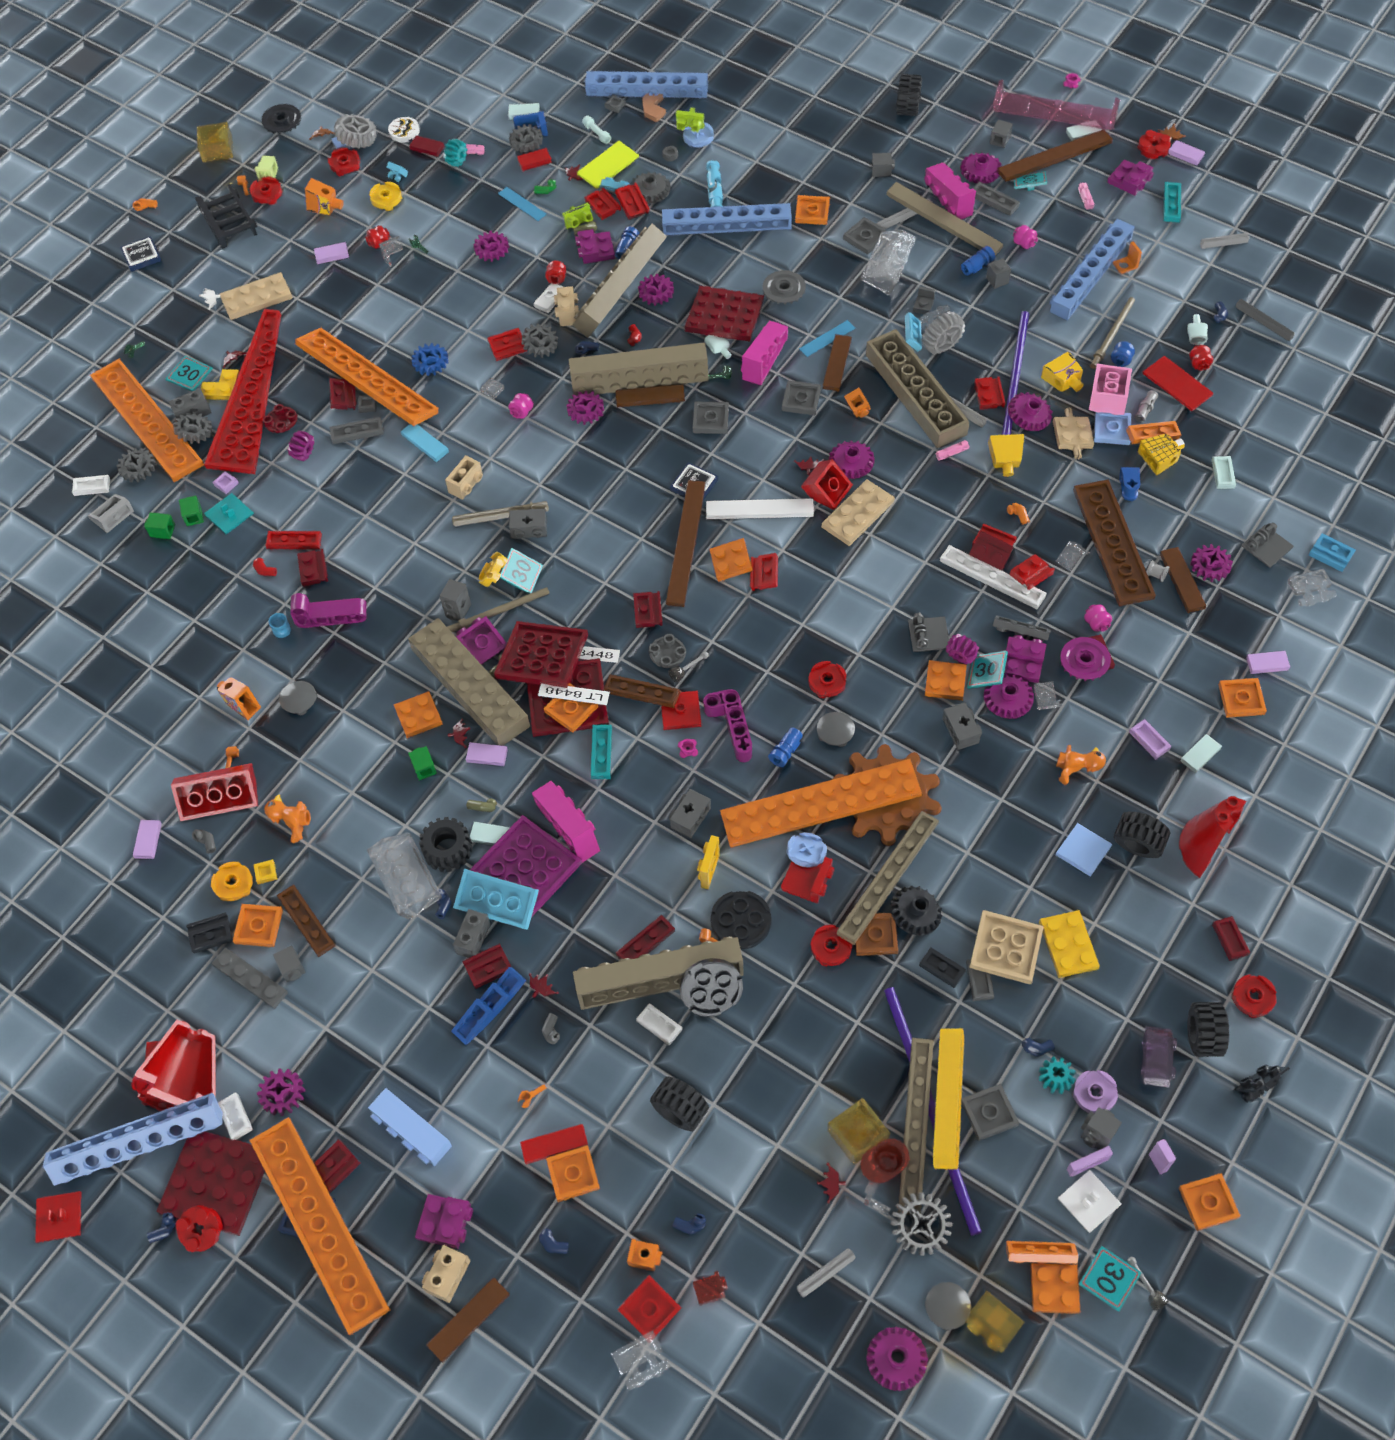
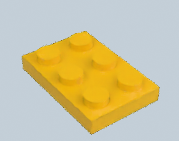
(1069, 944)

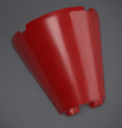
(1205, 832)
(177, 1068)

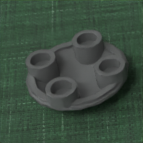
(667, 651)
(297, 697)
(835, 729)
(948, 1305)

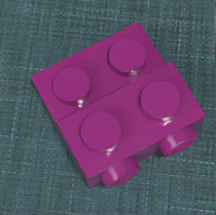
(1131, 176)
(594, 246)
(482, 640)
(1025, 658)
(444, 1221)

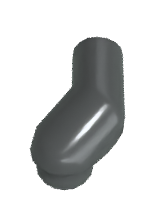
(205, 838)
(548, 1029)

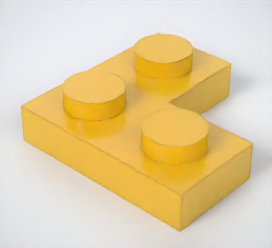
(222, 389)

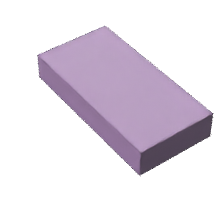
(1186, 153)
(331, 253)
(1268, 662)
(1150, 739)
(486, 754)
(147, 839)
(1162, 1156)
(1089, 1161)

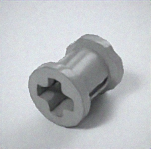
(1157, 571)

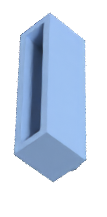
(410, 1127)

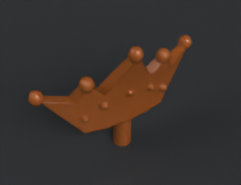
(321, 132)
(1172, 133)

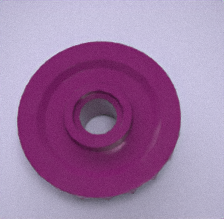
(980, 168)
(1029, 412)
(853, 459)
(1088, 650)
(1009, 705)
(892, 1374)

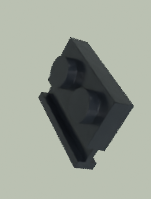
(209, 932)

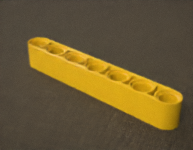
(948, 1099)

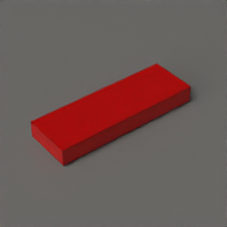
(293, 540)
(553, 1143)

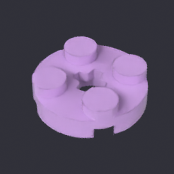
(1094, 1080)

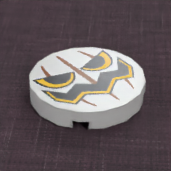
(403, 129)

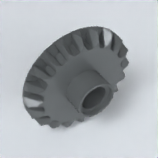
(652, 186)
(784, 287)

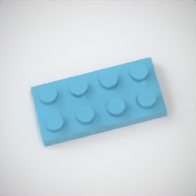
(496, 898)

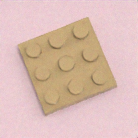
(1006, 947)

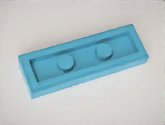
(913, 331)
(425, 442)

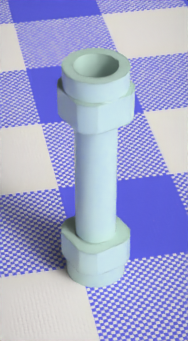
(604, 136)

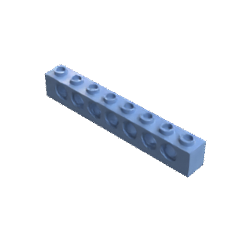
(640, 83)
(726, 219)
(1091, 269)
(119, 1144)

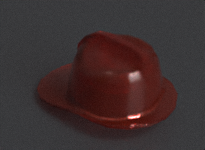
(884, 1160)

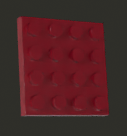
(724, 313)
(541, 654)
(587, 676)
(214, 1174)

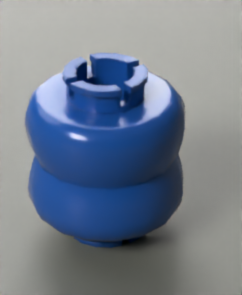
(1122, 354)

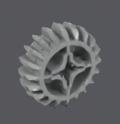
(355, 131)
(943, 332)
(937, 1212)

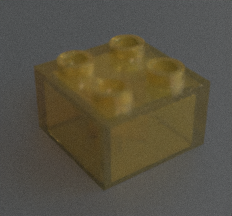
(214, 142)
(857, 1130)
(994, 1322)

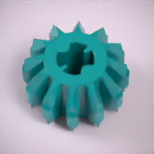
(455, 152)
(1058, 1082)

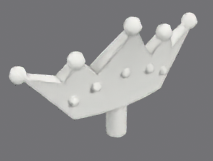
(210, 297)

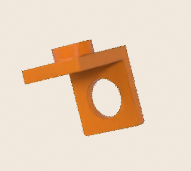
(1132, 259)

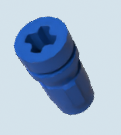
(627, 239)
(975, 263)
(788, 744)

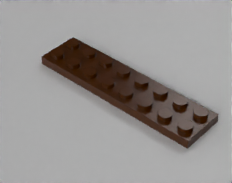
(1114, 543)

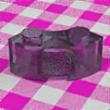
(1158, 1057)

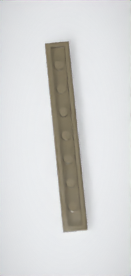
(943, 218)
(887, 878)
(916, 1118)

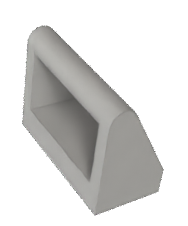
(112, 516)

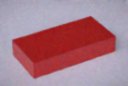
(534, 159)

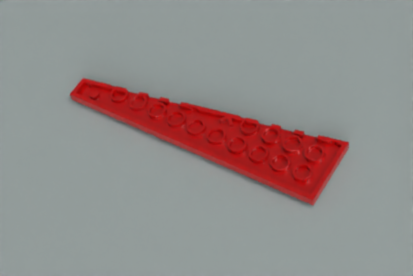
(241, 426)

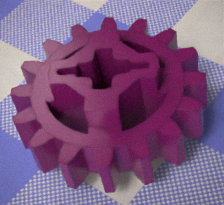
(491, 246)
(655, 289)
(585, 407)
(1220, 566)
(288, 1096)

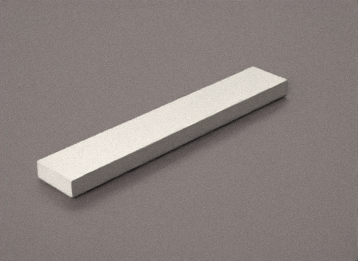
(759, 508)
(992, 577)

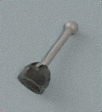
(677, 673)
(1156, 1298)

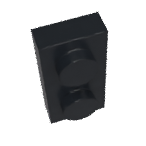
(942, 967)

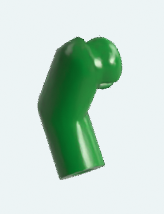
(546, 189)

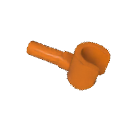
(241, 180)
(231, 752)
(705, 935)
(527, 1096)

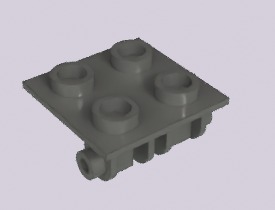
(1267, 545)
(928, 633)

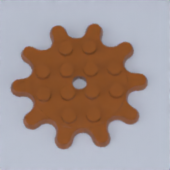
(897, 816)

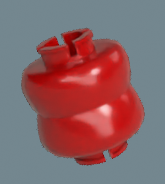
(377, 236)
(555, 272)
(1201, 357)

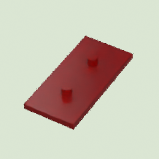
(1178, 383)

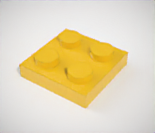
(707, 866)

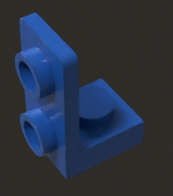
(535, 119)

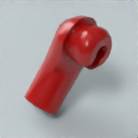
(635, 336)
(262, 569)

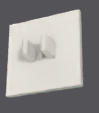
(1089, 1201)

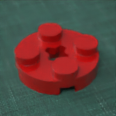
(1161, 142)
(349, 165)
(259, 192)
(827, 689)
(829, 956)
(1253, 1007)
(190, 1237)

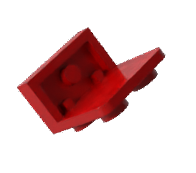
(808, 881)

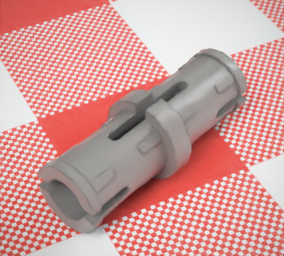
(1146, 406)

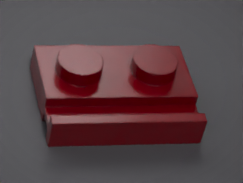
(342, 394)
(991, 550)
(312, 567)
(647, 609)
(486, 966)
(336, 1165)

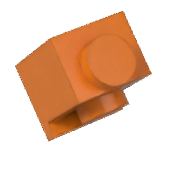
(857, 398)
(636, 1260)

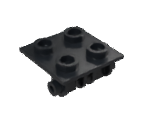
(1262, 1081)

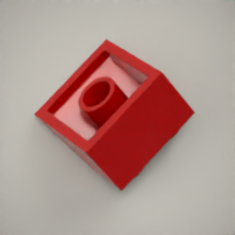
(827, 484)

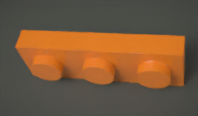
(1143, 431)
(1041, 1252)

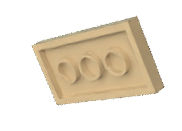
(255, 296)
(858, 512)

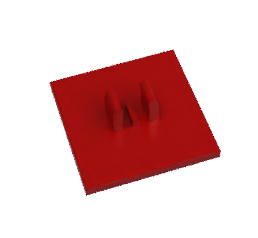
(58, 1217)

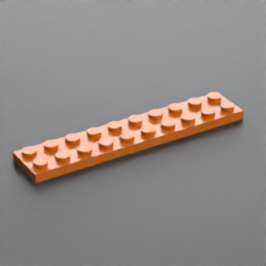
(367, 376)
(146, 420)
(820, 803)
(320, 1226)

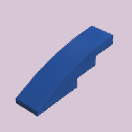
(488, 1006)

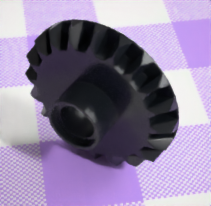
(281, 118)
(909, 917)

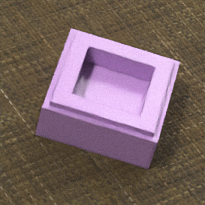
(225, 482)

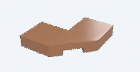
(650, 106)

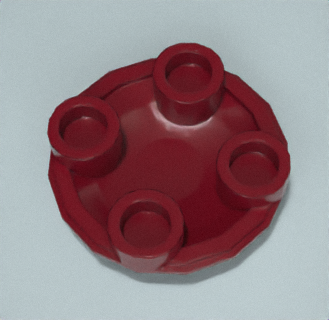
(280, 419)

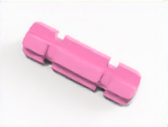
(473, 149)
(1086, 196)
(952, 450)

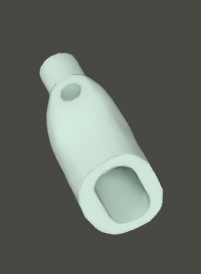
(1197, 331)
(718, 345)

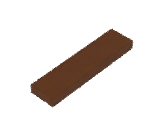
(837, 362)
(650, 395)
(1183, 580)
(642, 691)
(306, 920)
(468, 1319)

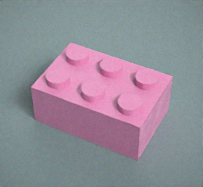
(1110, 389)

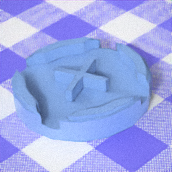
(700, 138)
(806, 850)

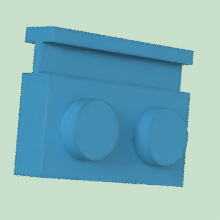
(1332, 552)

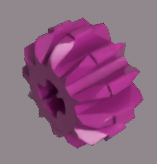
(301, 445)
(962, 649)

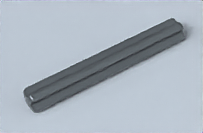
(1265, 320)

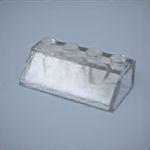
(888, 260)
(404, 874)

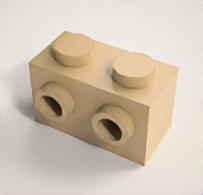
(566, 305)
(464, 477)
(448, 1271)

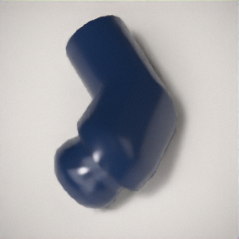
(1222, 312)
(585, 346)
(444, 904)
(1037, 1049)
(691, 1226)
(165, 1229)
(550, 1244)

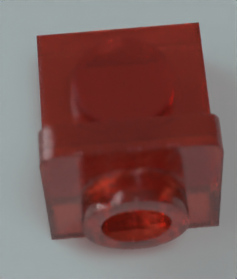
(710, 1288)

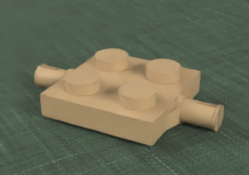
(1073, 433)

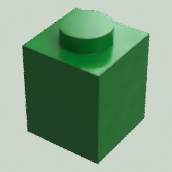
(191, 510)
(159, 525)
(422, 763)

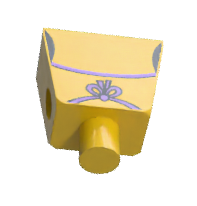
(1063, 373)

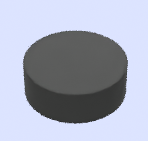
(670, 153)

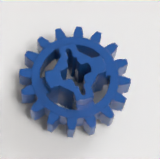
(430, 359)

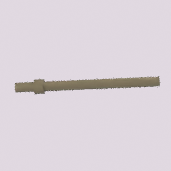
(1100, 353)
(465, 623)

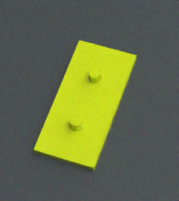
(608, 164)

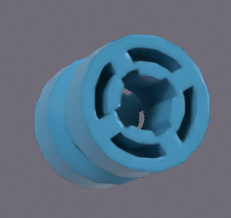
(279, 625)

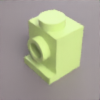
(266, 167)

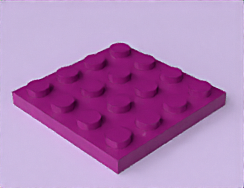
(529, 859)

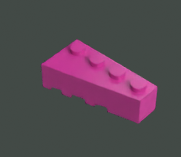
(950, 190)
(763, 352)
(567, 820)

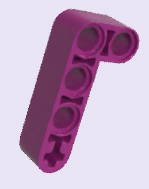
(326, 612)
(736, 725)

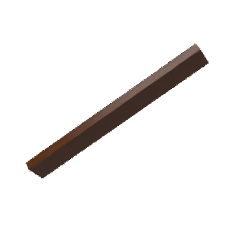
(1054, 155)
(686, 543)

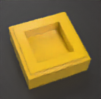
(265, 871)

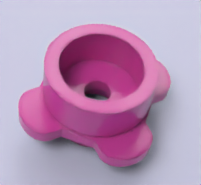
(1072, 80)
(688, 743)

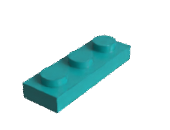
(1172, 202)
(601, 752)

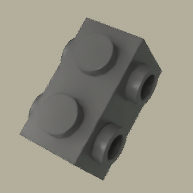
(1099, 1128)

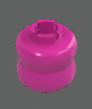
(1025, 236)
(520, 405)
(1098, 618)

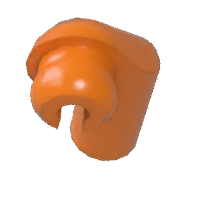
(142, 204)
(1019, 510)

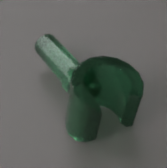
(416, 243)
(131, 349)
(726, 373)

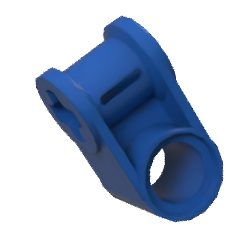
(1130, 482)

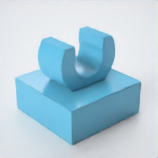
(396, 170)

